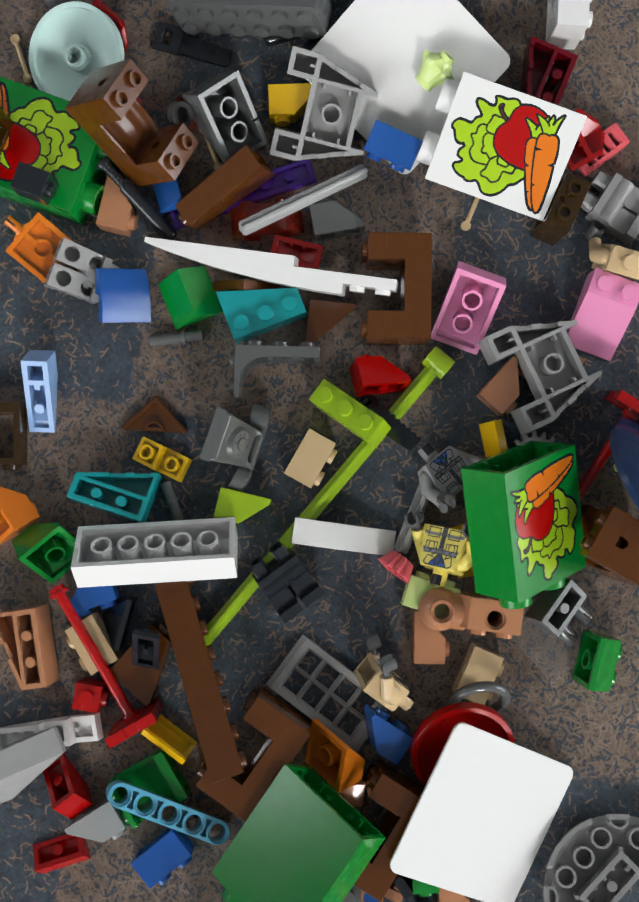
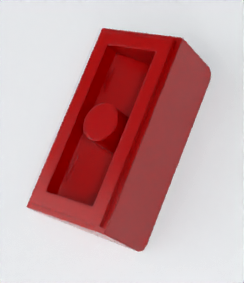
(59, 853)

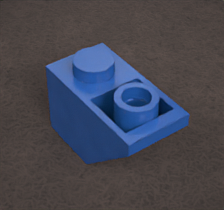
(91, 597)
(385, 735)

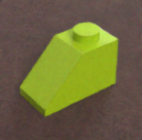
(239, 504)

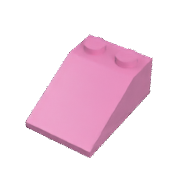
(468, 307)
(603, 313)

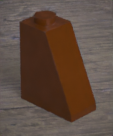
(142, 680)

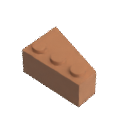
(30, 645)

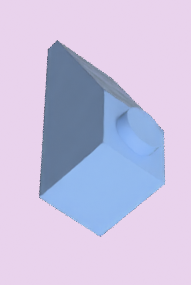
(40, 389)

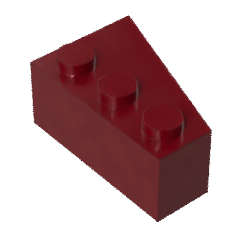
(546, 70)

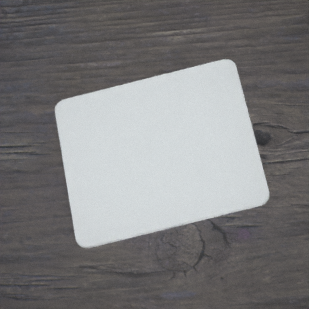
(385, 48)
(481, 816)

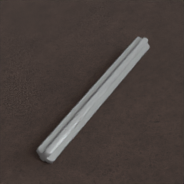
(303, 199)

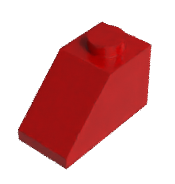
(377, 376)
(66, 788)

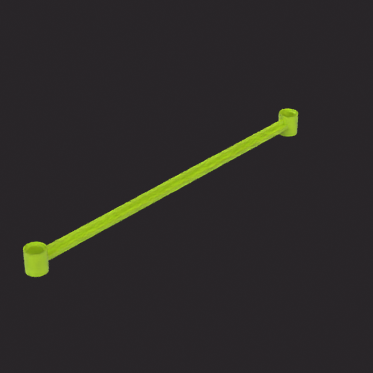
(436, 365)

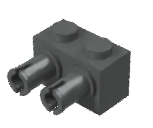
(555, 609)

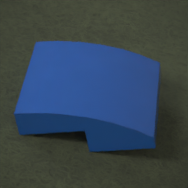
(123, 295)

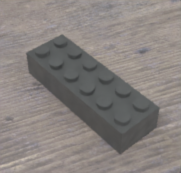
(253, 17)

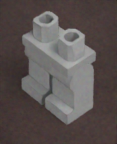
(614, 207)
(80, 283)

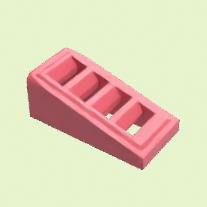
(615, 141)

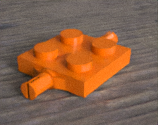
(35, 244)

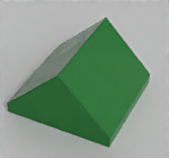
(189, 296)

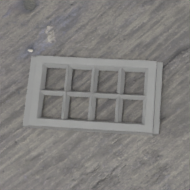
(291, 663)

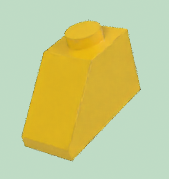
(287, 102)

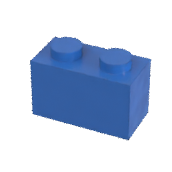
(392, 146)
(162, 856)

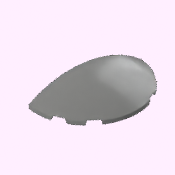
(594, 861)

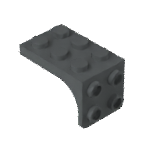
(254, 354)

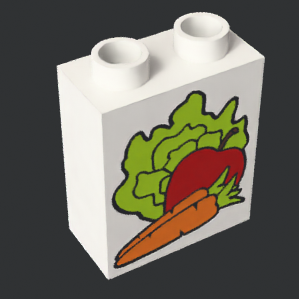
(500, 144)

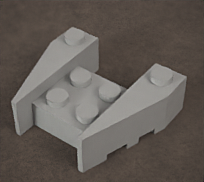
(329, 112)
(548, 366)

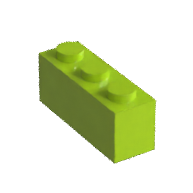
(350, 413)

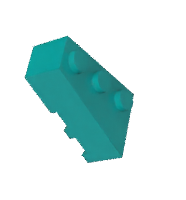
(260, 311)
(117, 493)

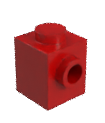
(90, 695)

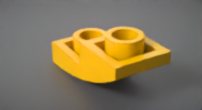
(162, 459)

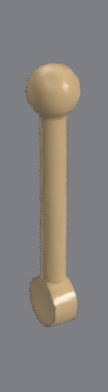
(16, 40)
(217, 164)
(465, 225)

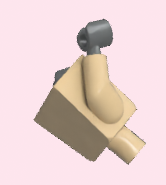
(612, 257)
(379, 680)

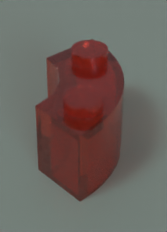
(286, 227)

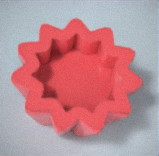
(397, 565)

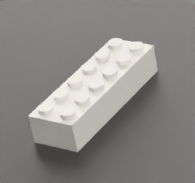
(155, 552)

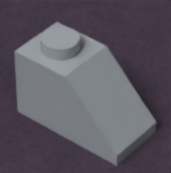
(98, 823)

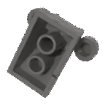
(222, 113)
(237, 442)

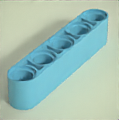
(176, 821)

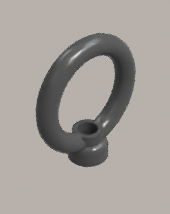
(483, 686)

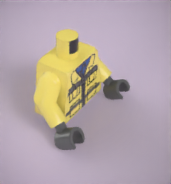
(440, 548)

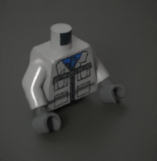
(442, 474)

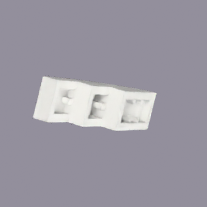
(343, 536)
(71, 728)

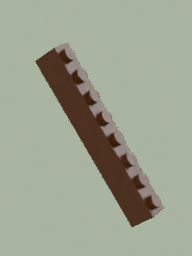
(200, 680)

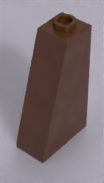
(224, 188)

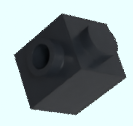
(34, 183)

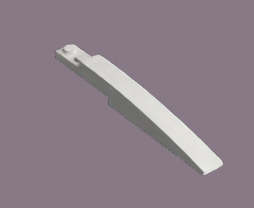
(275, 268)

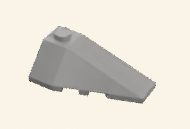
(26, 760)

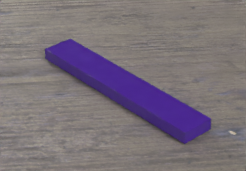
(286, 179)

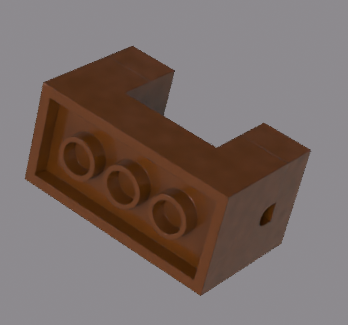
(124, 130)
(413, 257)
(611, 543)
(286, 734)
(399, 796)

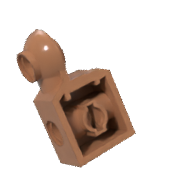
(470, 612)

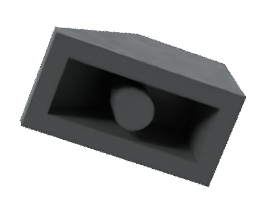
(333, 220)

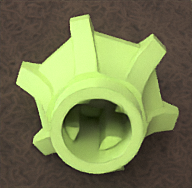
(434, 69)

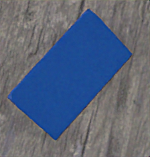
(168, 195)

